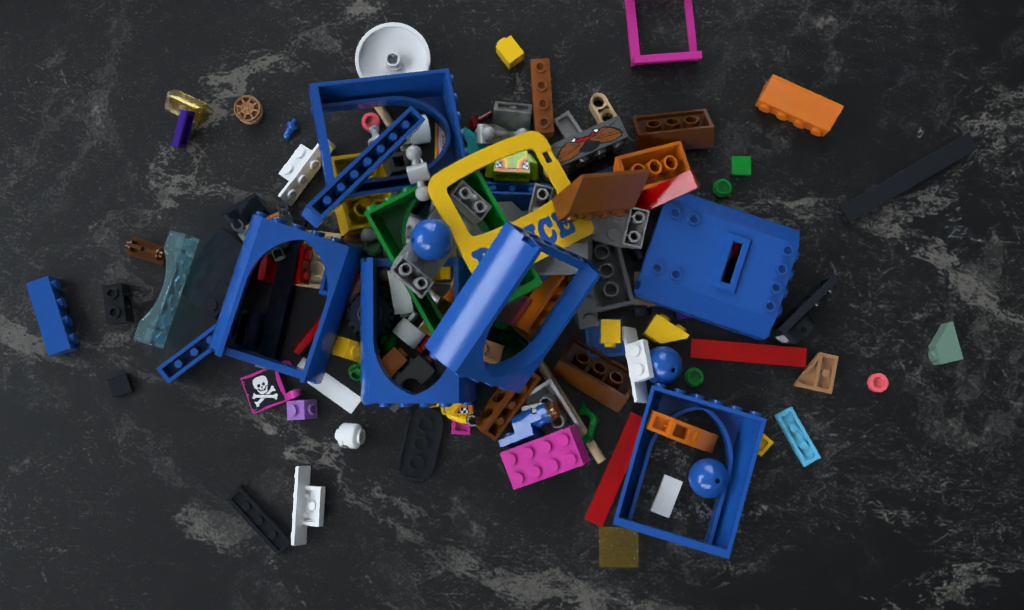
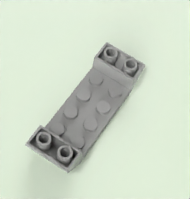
(613, 231)
(419, 273)

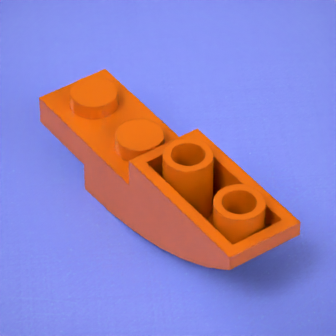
(681, 431)

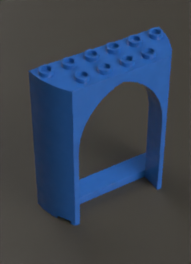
(423, 90)
(341, 267)
(465, 326)
(375, 381)
(741, 441)

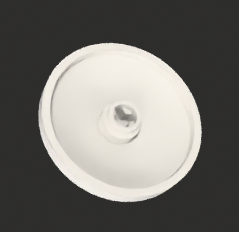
(391, 50)

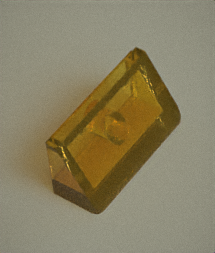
(178, 100)

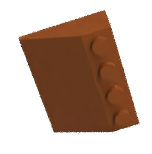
(600, 195)

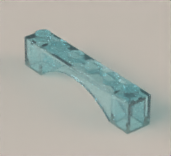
(179, 256)

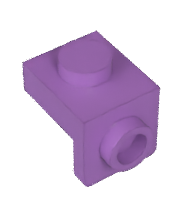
(302, 409)

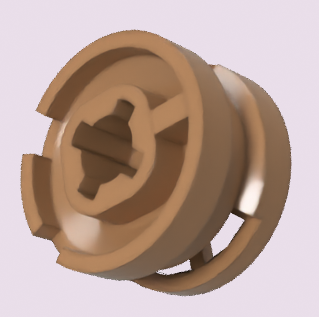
(248, 109)

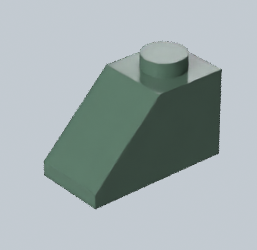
(945, 345)

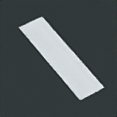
(335, 391)

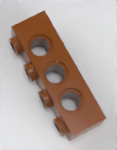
(542, 97)
(502, 408)

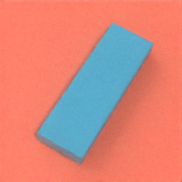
(797, 436)

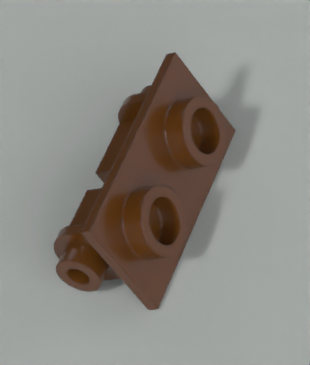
(146, 250)

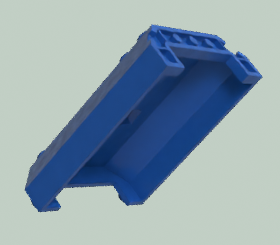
(689, 260)

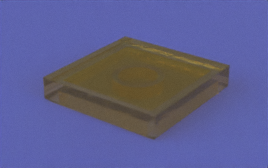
(618, 547)

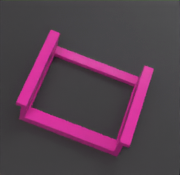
(637, 59)

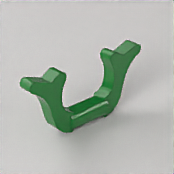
(589, 436)

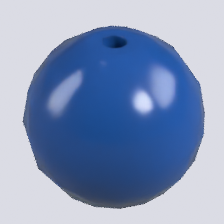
(432, 239)
(666, 365)
(708, 478)

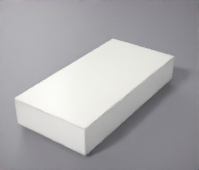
(666, 496)

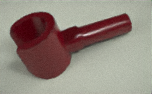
(475, 120)

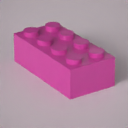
(545, 456)

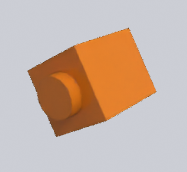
(394, 360)

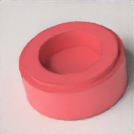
(370, 119)
(877, 382)

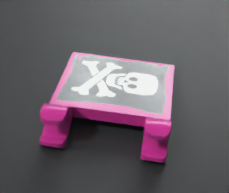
(267, 389)

